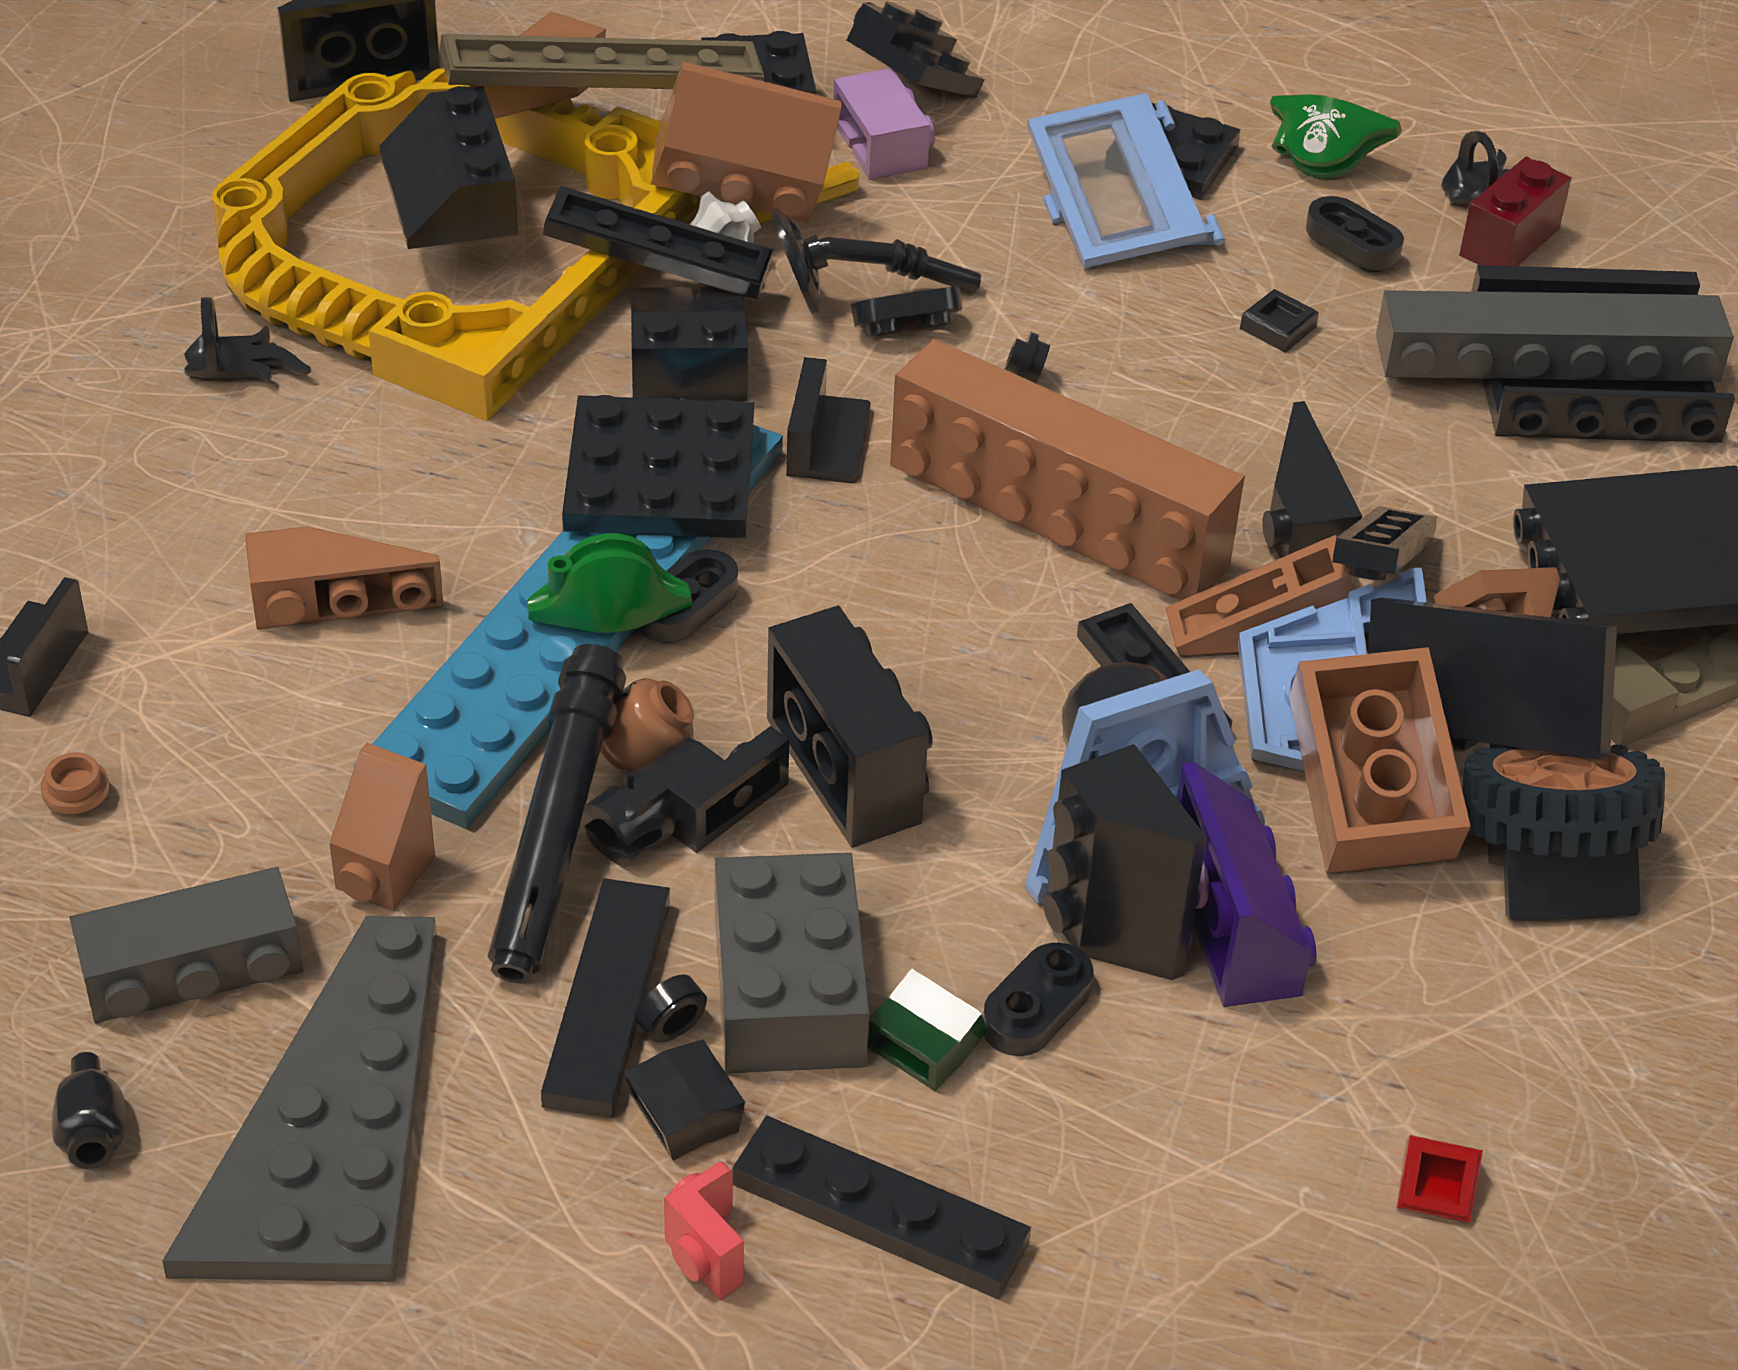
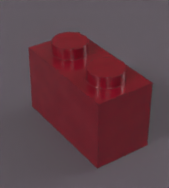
(1515, 214)

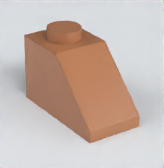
(383, 828)

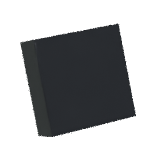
(1279, 320)

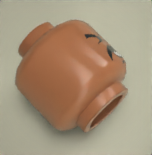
(648, 723)

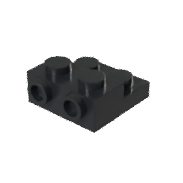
(913, 47)

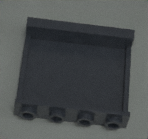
(1601, 407)
(1638, 547)

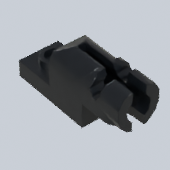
(687, 796)

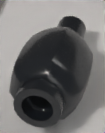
(88, 1114)

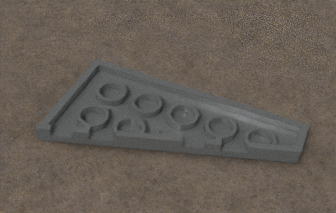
(327, 1146)

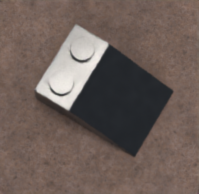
(345, 38)
(689, 343)

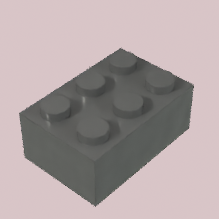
(790, 963)

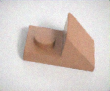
(1505, 590)

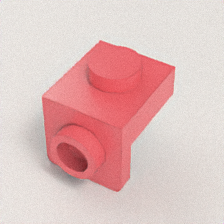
(698, 1234)

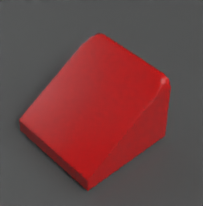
(1439, 1178)

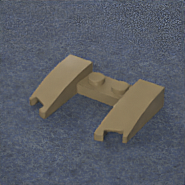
(1673, 687)

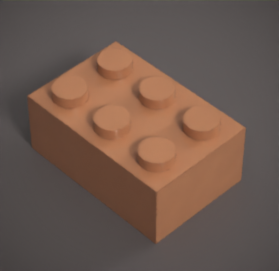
(1378, 760)

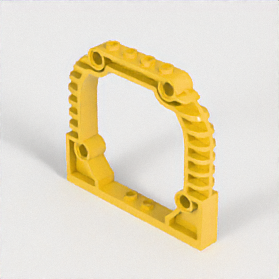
(424, 343)

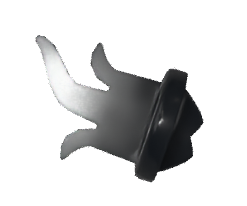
(1468, 178)
(236, 355)

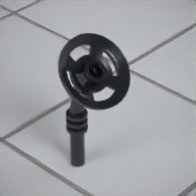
(811, 255)

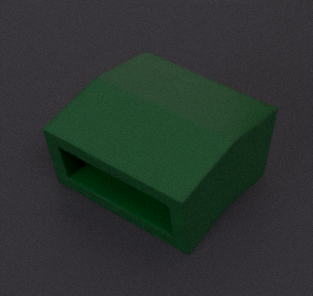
(925, 1030)

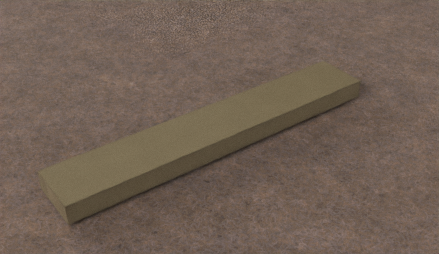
(587, 61)

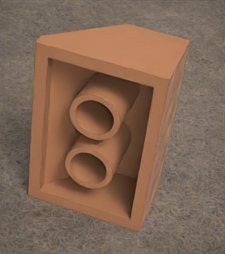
(745, 141)

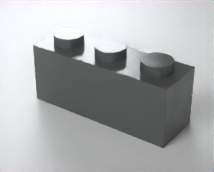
(186, 944)

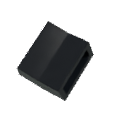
(686, 1097)

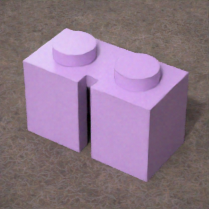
(883, 123)

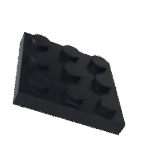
(659, 467)

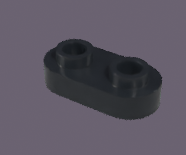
(1354, 233)
(884, 313)
(712, 587)
(1048, 987)

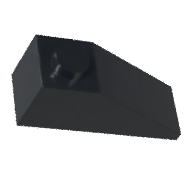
(1308, 492)

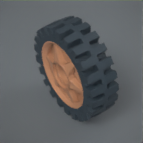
(1564, 800)

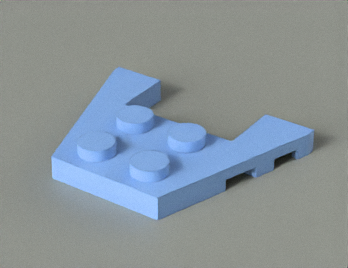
(1273, 651)
(1170, 726)

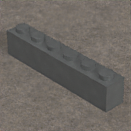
(1553, 336)

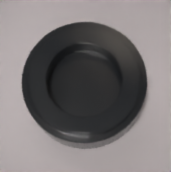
(671, 1008)

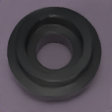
(1027, 357)

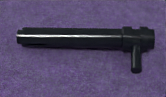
(580, 721)

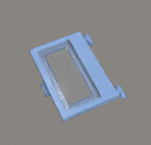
(1118, 181)

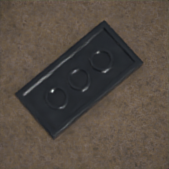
(1510, 673)

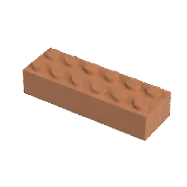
(1065, 470)

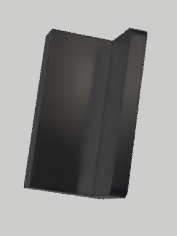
(824, 430)
(40, 647)
(1567, 886)

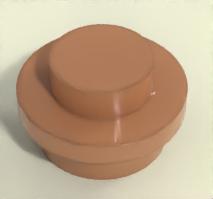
(74, 783)

